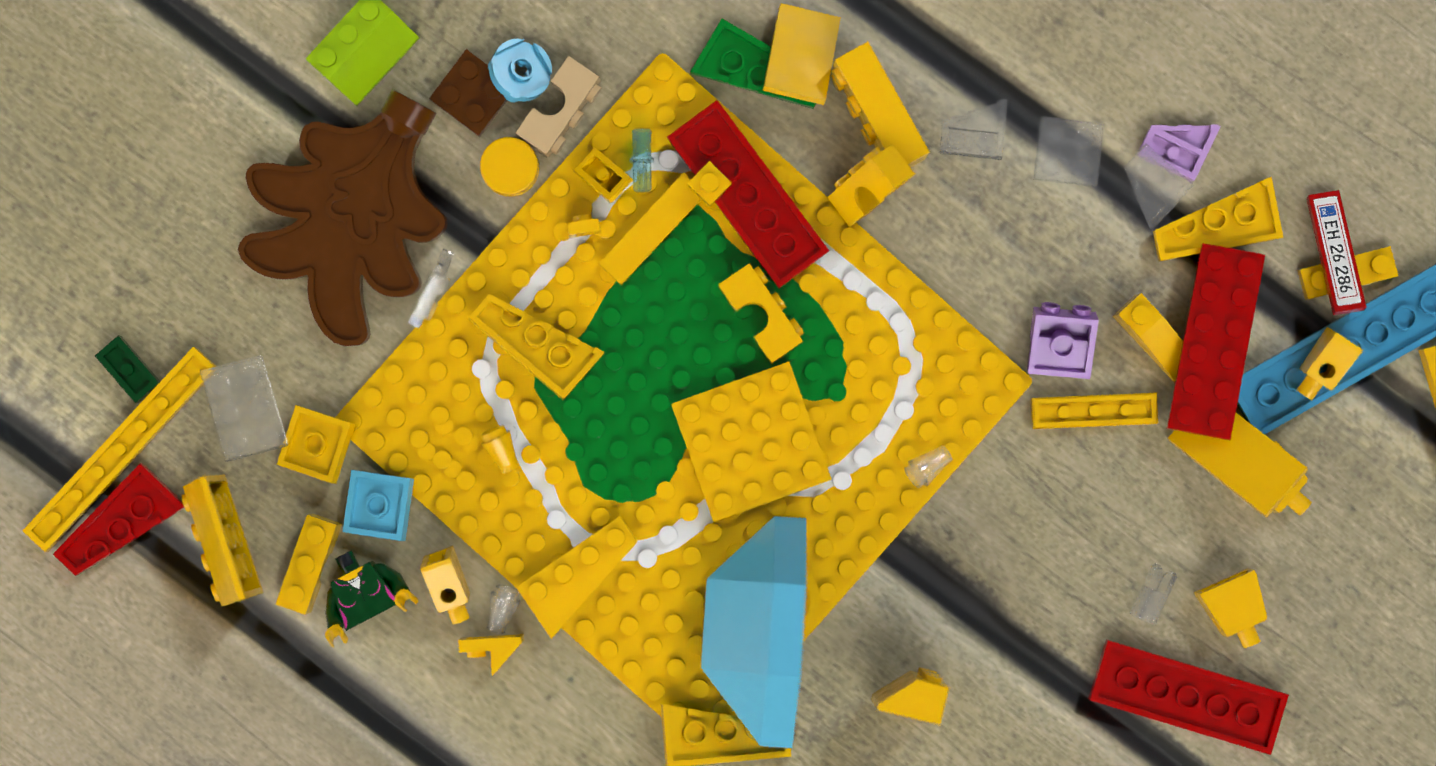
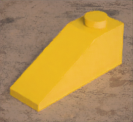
(1151, 332)

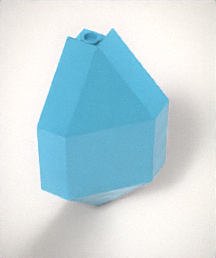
(757, 629)

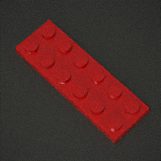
(755, 200)
(1216, 341)
(1188, 697)

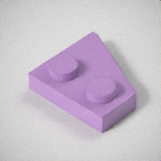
(1182, 145)

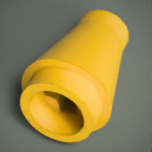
(500, 447)

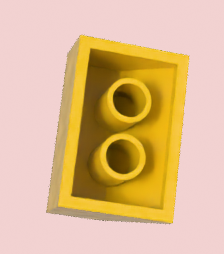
(914, 695)

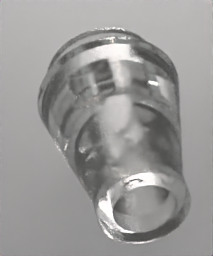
(927, 466)
(502, 607)

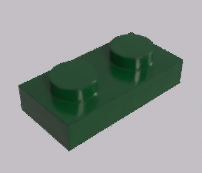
(127, 369)

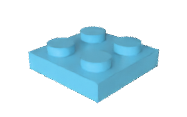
(378, 505)

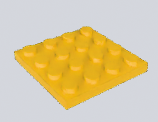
(751, 441)

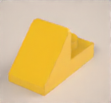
(603, 175)
(500, 648)

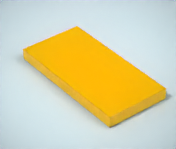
(1246, 464)

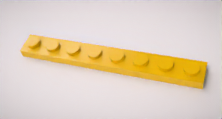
(118, 450)

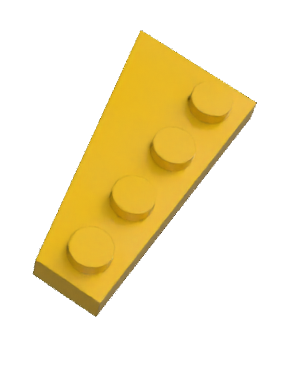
(569, 580)
(709, 738)

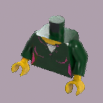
(362, 595)

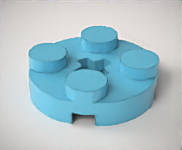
(508, 82)

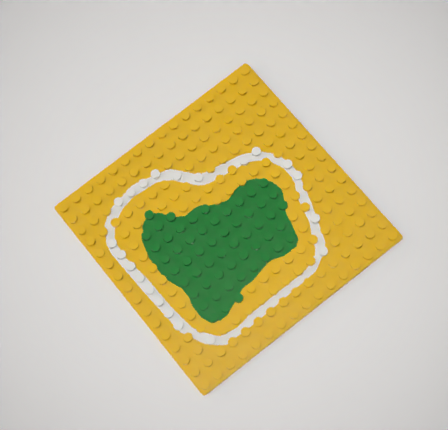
(877, 367)

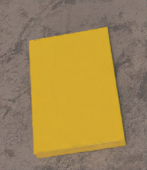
(801, 54)

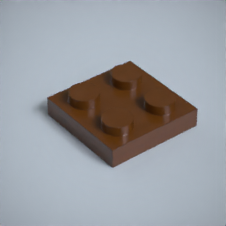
(469, 94)

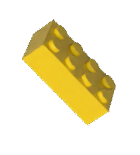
(877, 104)

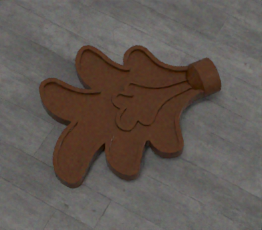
(351, 215)

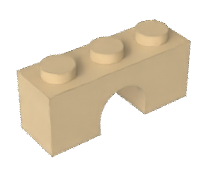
(547, 131)

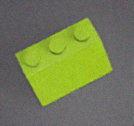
(362, 49)

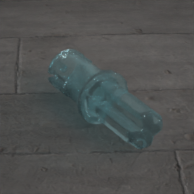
(642, 160)

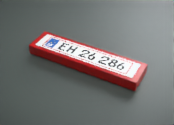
(1336, 252)

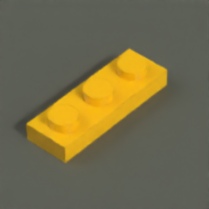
(1371, 266)

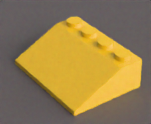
(222, 539)

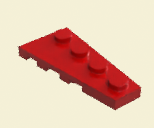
(122, 517)

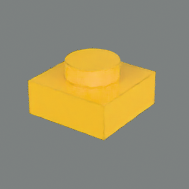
(709, 183)
(583, 226)

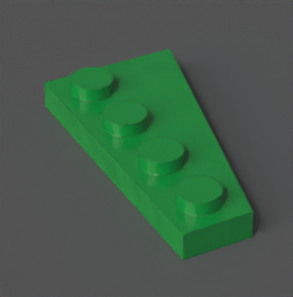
(738, 61)

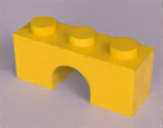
(869, 183)
(748, 288)
(307, 563)

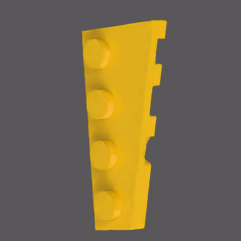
(1231, 222)
(544, 351)

